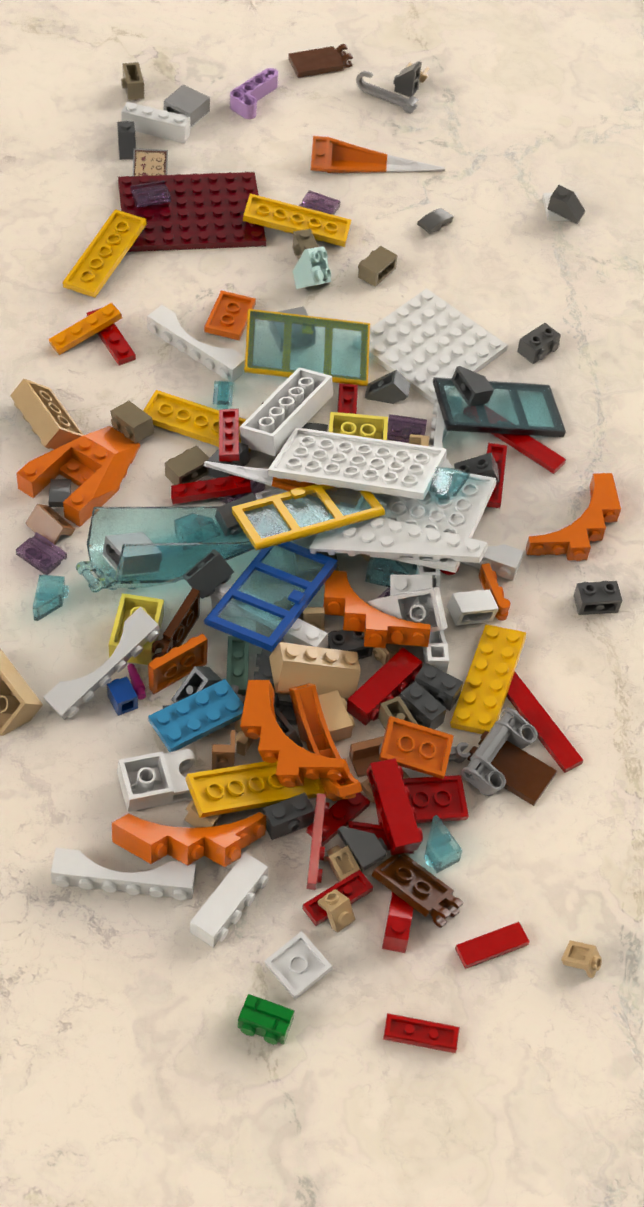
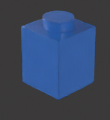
(122, 695)

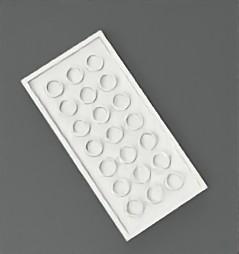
(358, 463)

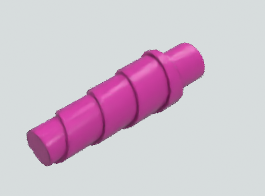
(136, 682)

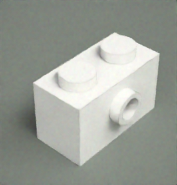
(472, 607)

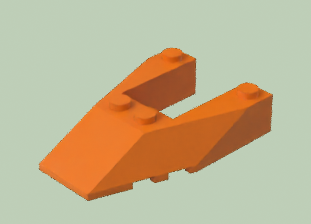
(91, 461)

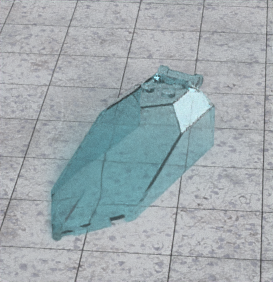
(150, 563)

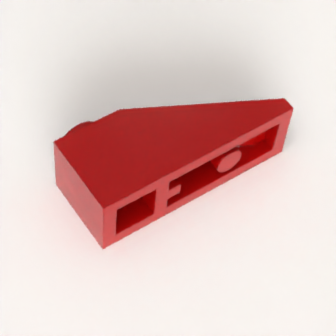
(397, 925)

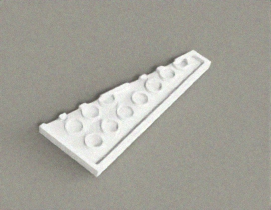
(392, 539)

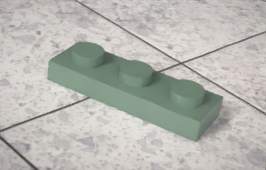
(237, 663)

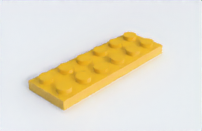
(294, 218)
(104, 253)
(185, 417)
(488, 679)
(243, 788)

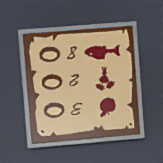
(150, 162)

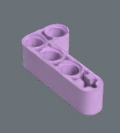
(245, 96)

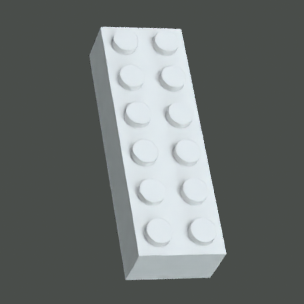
(285, 410)

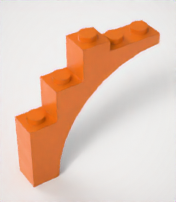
(591, 526)
(359, 616)
(316, 734)
(293, 761)
(185, 844)

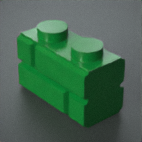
(265, 1019)

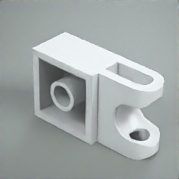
(406, 605)
(154, 779)

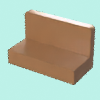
(48, 523)
(364, 753)
(224, 755)

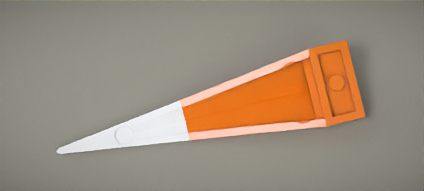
(342, 157)
(257, 474)

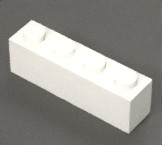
(157, 122)
(229, 900)

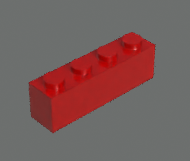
(383, 686)
(394, 806)

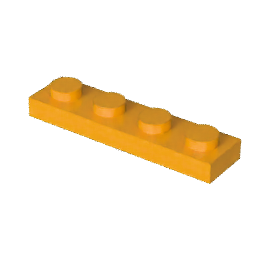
(85, 328)

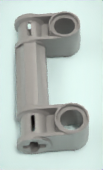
(504, 729)

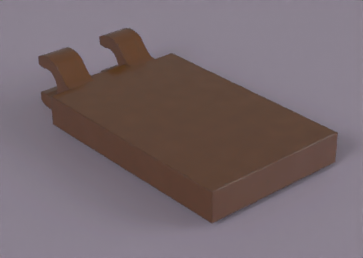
(320, 60)
(180, 624)
(523, 773)
(418, 888)

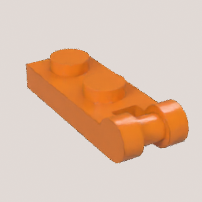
(489, 581)

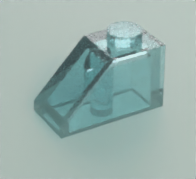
(223, 393)
(447, 482)
(195, 528)
(380, 570)
(49, 595)
(441, 847)

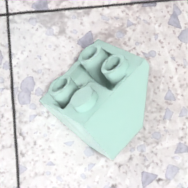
(312, 268)

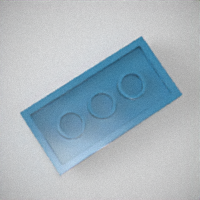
(197, 715)

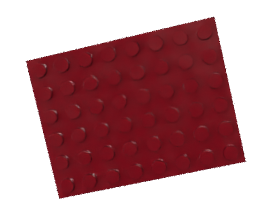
(202, 212)

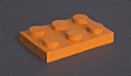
(229, 315)
(177, 663)
(416, 747)

